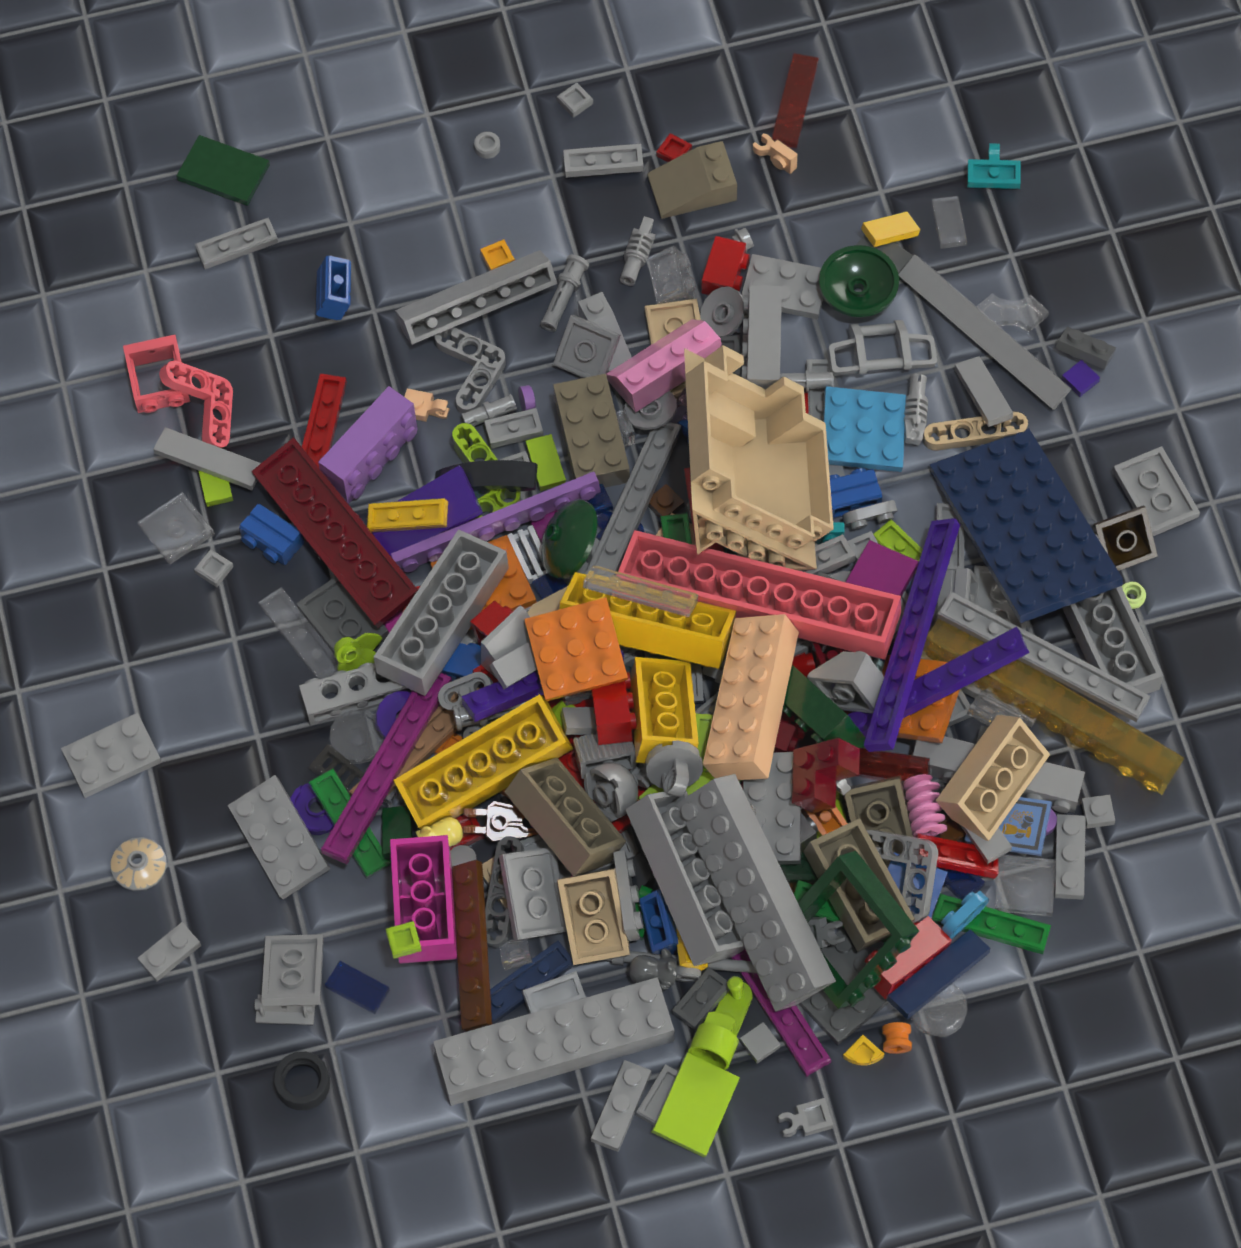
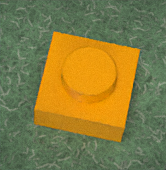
(496, 255)

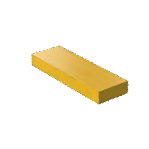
(407, 515)

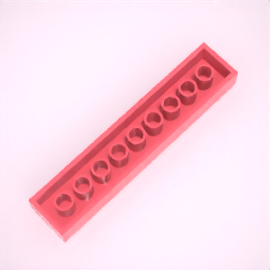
(816, 605)

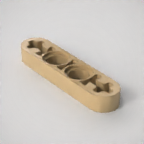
(974, 427)

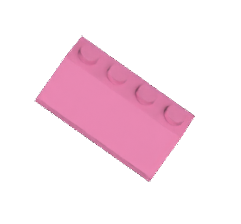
(662, 364)

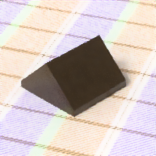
(1127, 538)

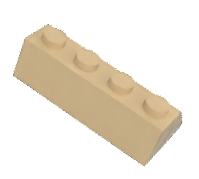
(993, 776)

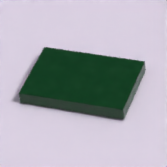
(223, 170)

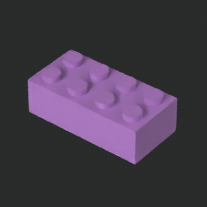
(370, 444)

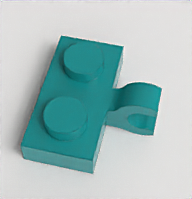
(994, 172)

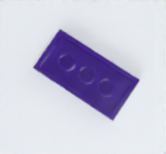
(461, 509)

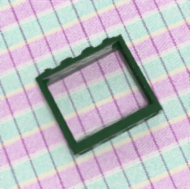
(885, 908)

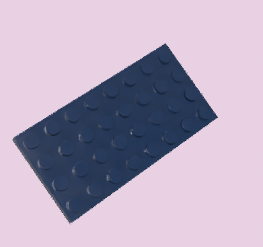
(1025, 525)

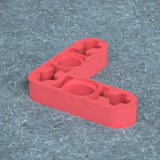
(207, 393)

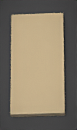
(668, 317)

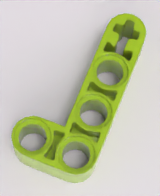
(479, 449)

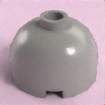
(612, 789)

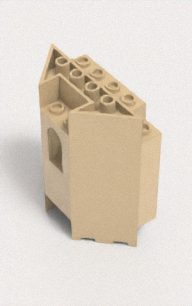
(755, 464)

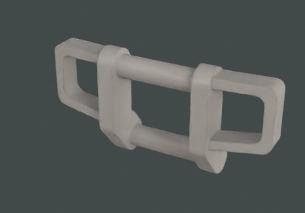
(863, 365)

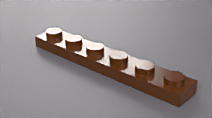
(472, 945)

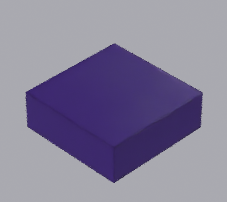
(1080, 378)

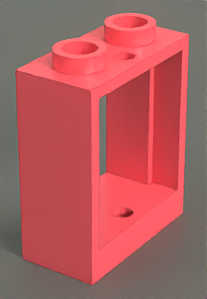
(150, 352)

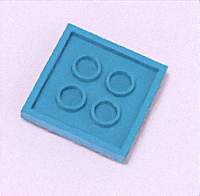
(864, 428)

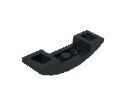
(498, 474)

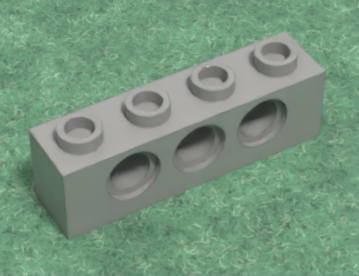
(341, 682)

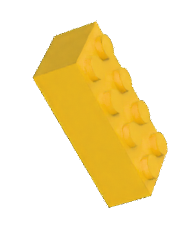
(662, 704)

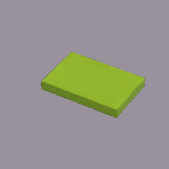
(695, 1105)

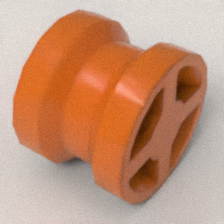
(897, 1037)

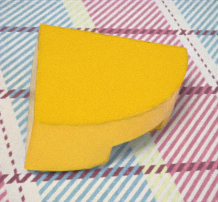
(863, 1052)

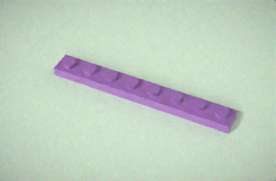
(502, 520)

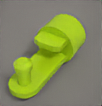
(717, 1036)

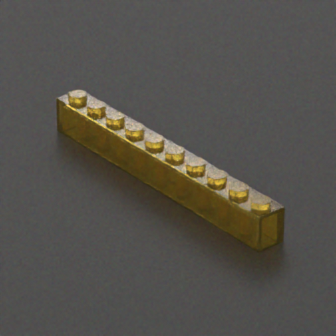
(1065, 712)

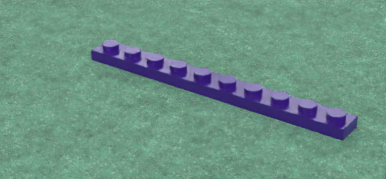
(911, 635)

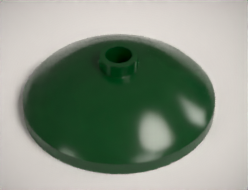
(863, 269)
(569, 538)

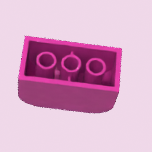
(425, 895)

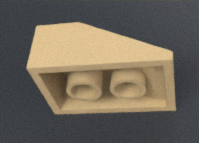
(593, 916)

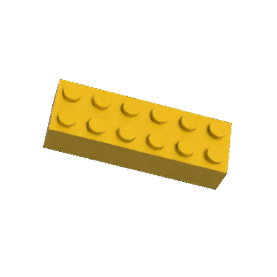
(695, 639)
(482, 763)

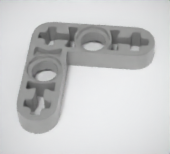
(481, 366)
(912, 857)

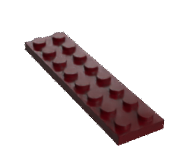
(335, 532)

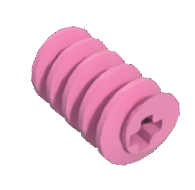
(921, 805)

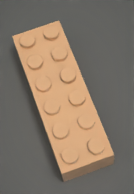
(751, 697)

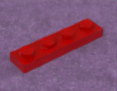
(324, 416)

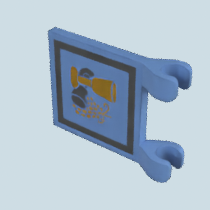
(1026, 826)

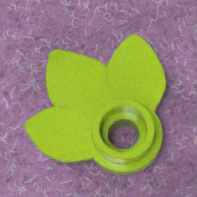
(355, 652)

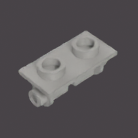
(284, 1014)

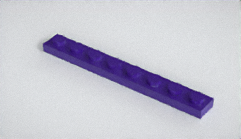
(957, 674)

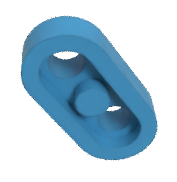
(971, 906)

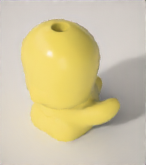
(446, 826)

